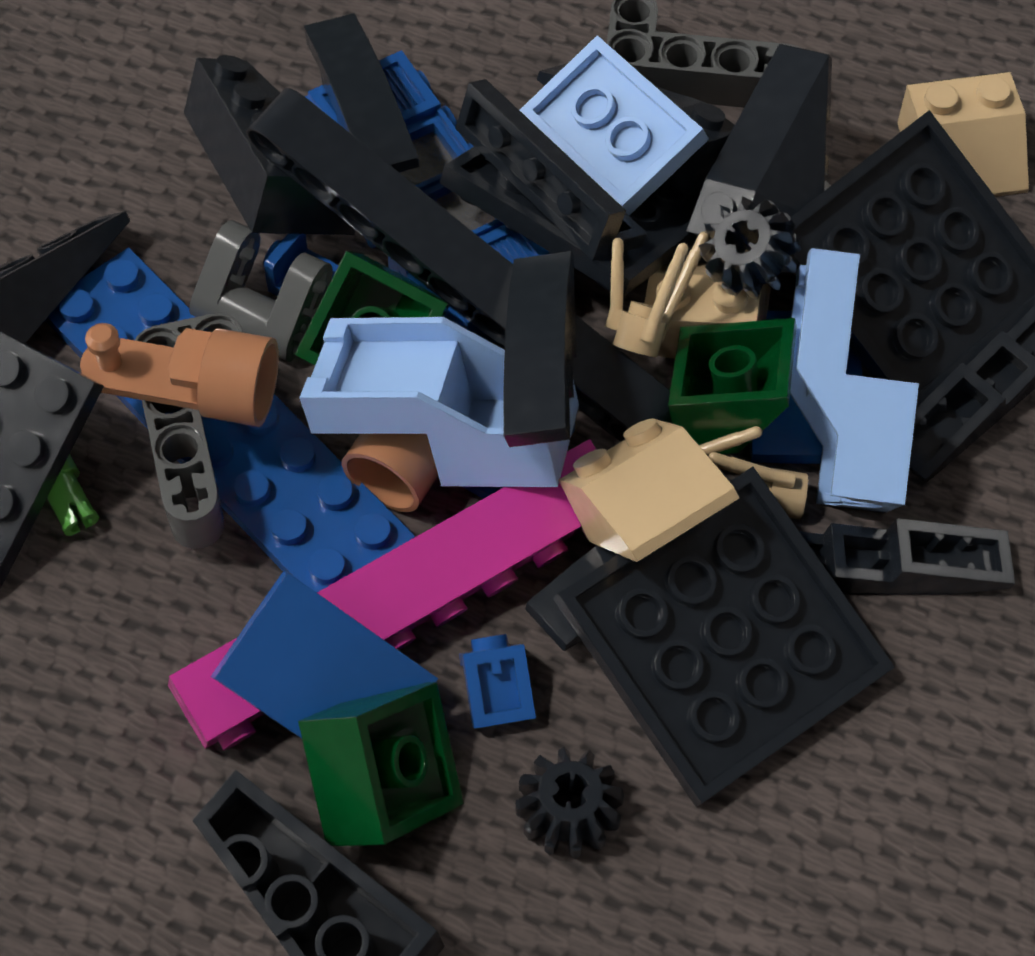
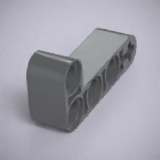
(691, 65)
(184, 436)

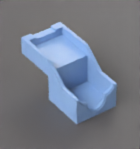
(432, 382)
(857, 419)

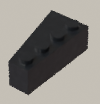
(220, 107)
(303, 885)

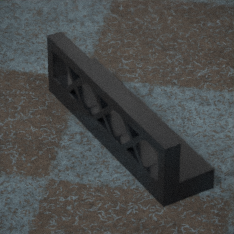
(545, 173)

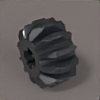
(765, 260)
(567, 824)

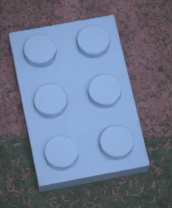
(615, 124)

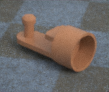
(215, 372)
(392, 467)

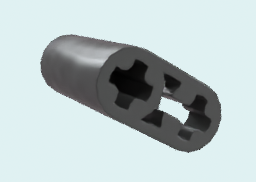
(224, 291)

